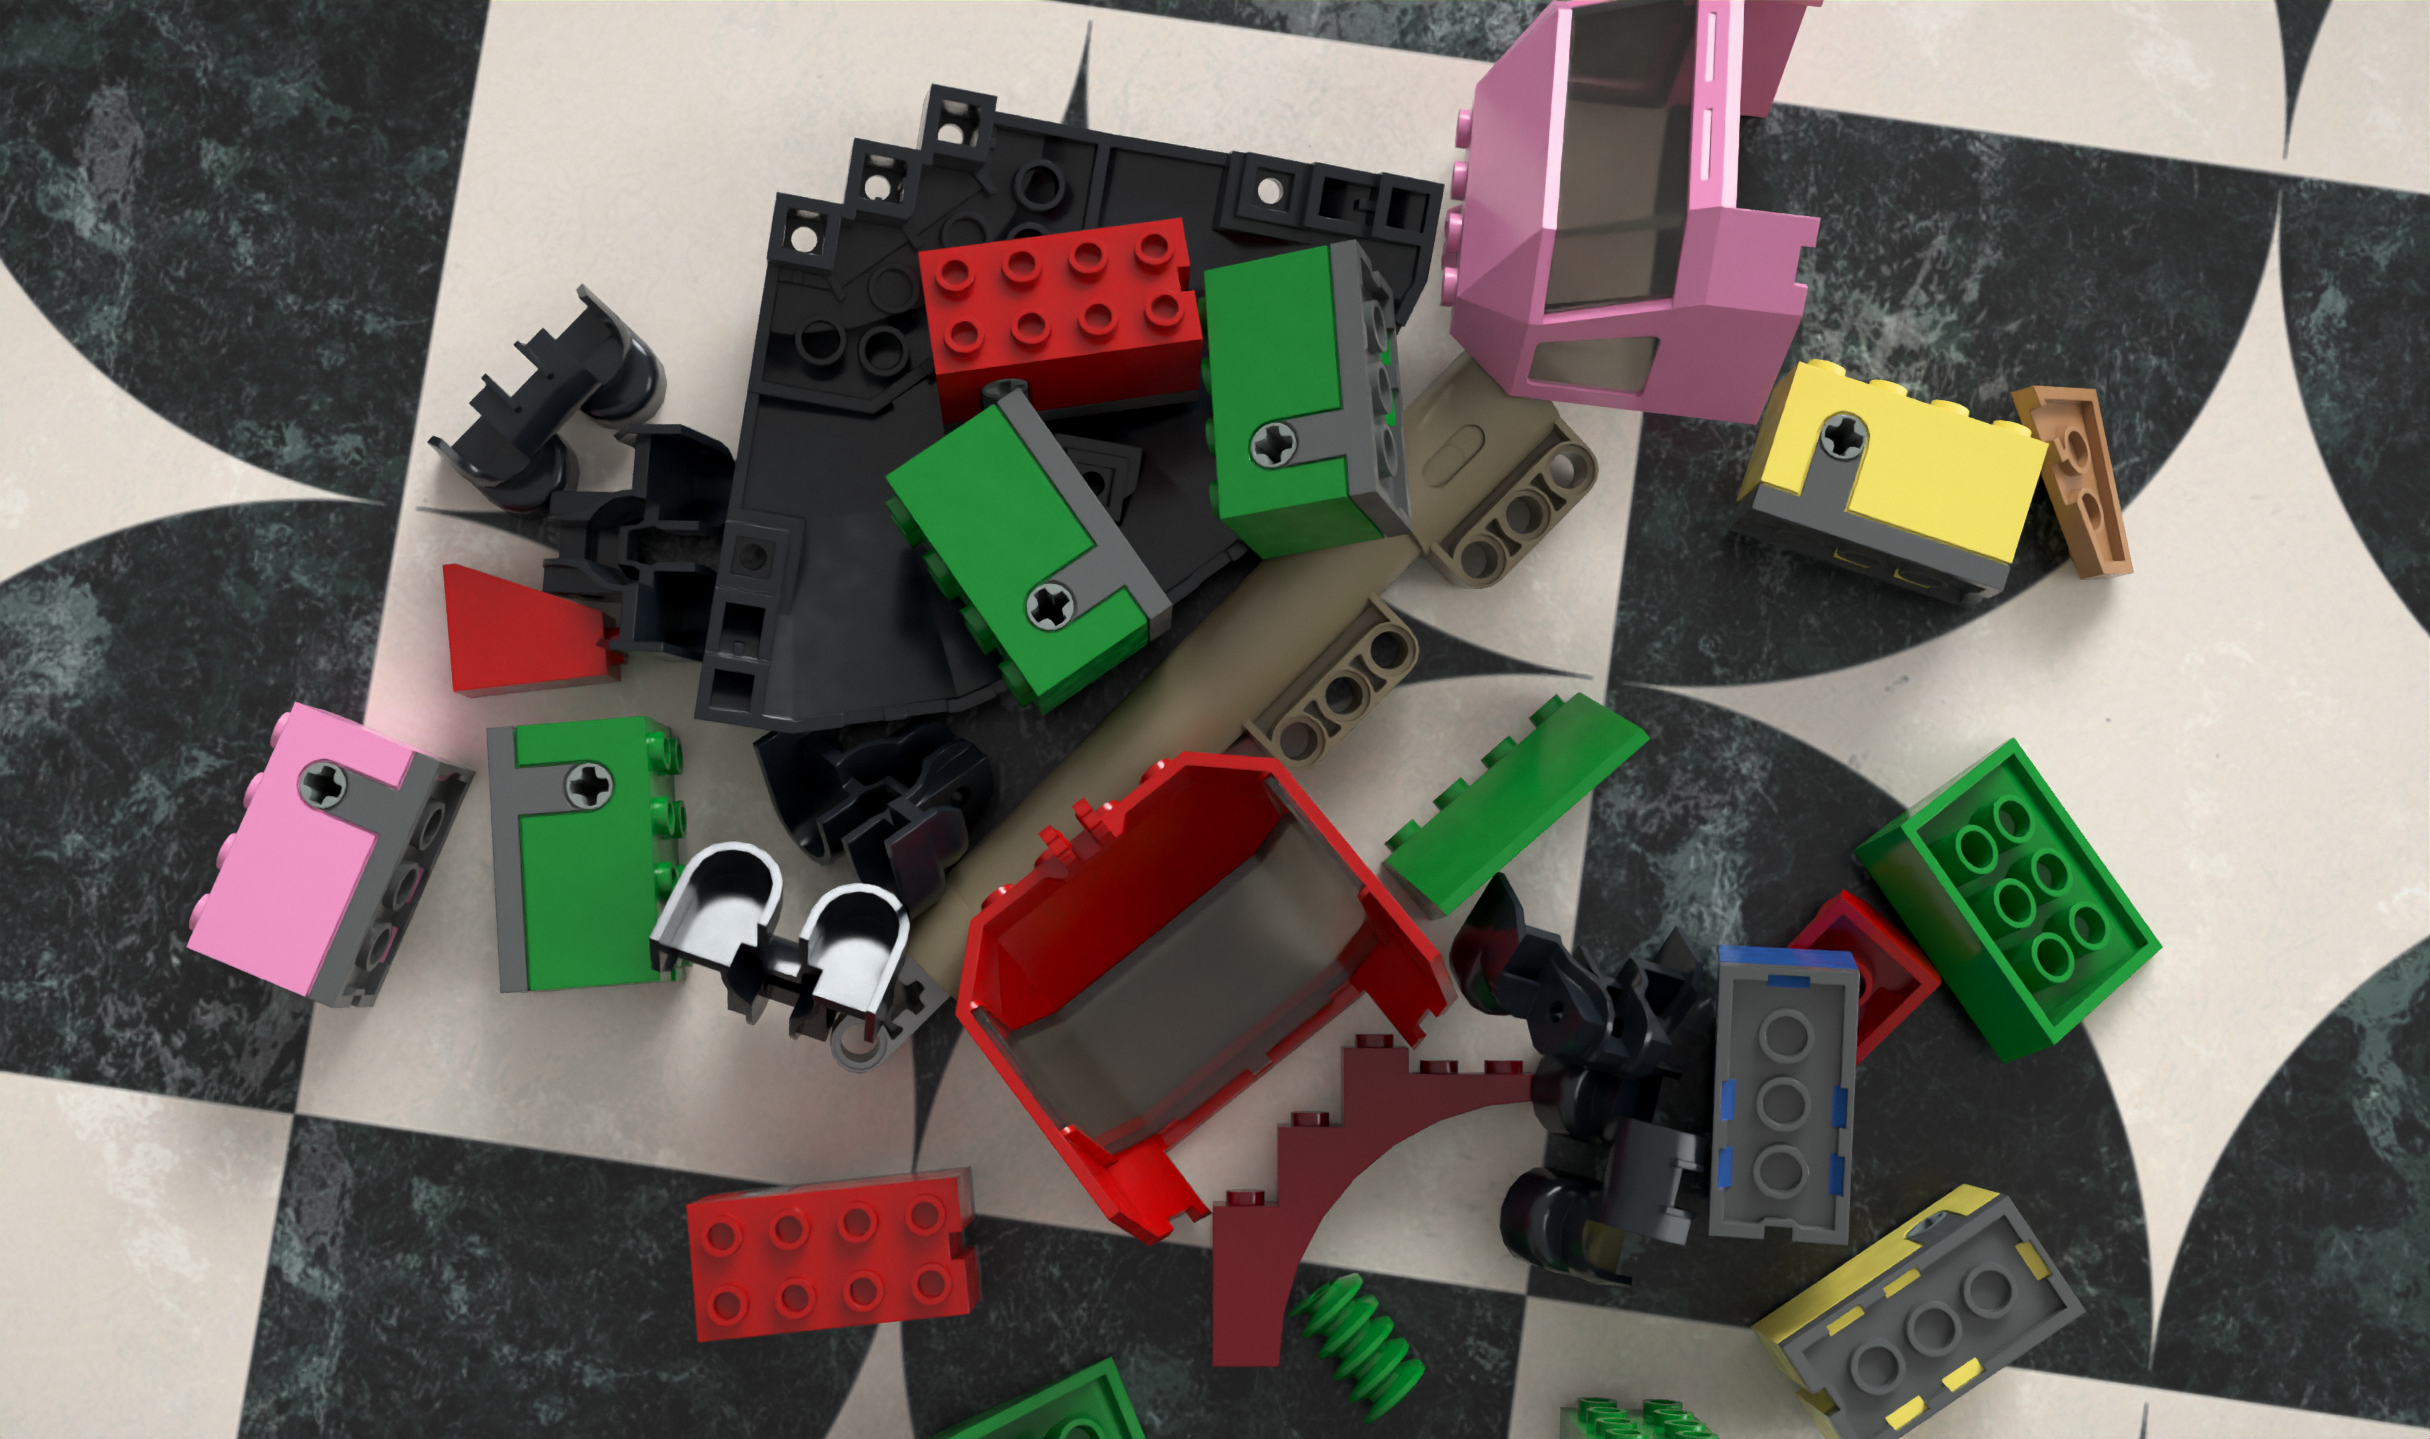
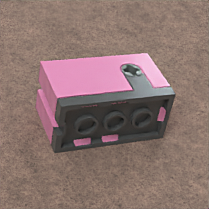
(329, 858)

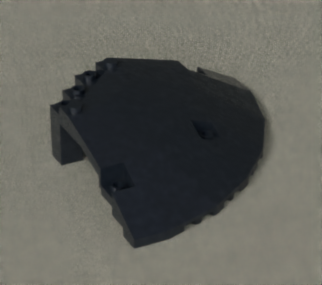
(847, 392)

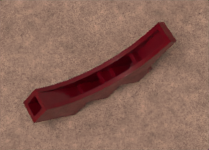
(1264, 1241)

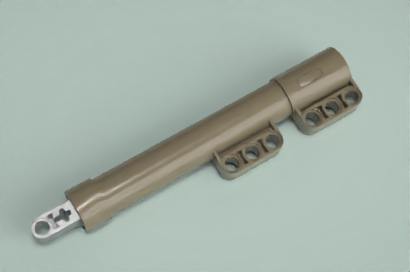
(1274, 652)

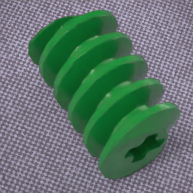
(1360, 1344)

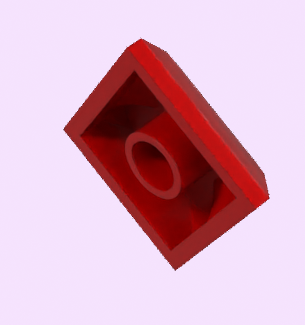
(1891, 968)

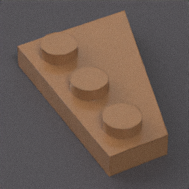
(2078, 476)

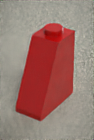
(522, 638)

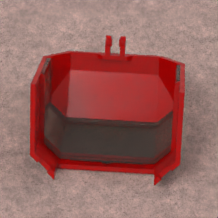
(1179, 966)

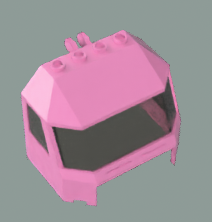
(1604, 214)

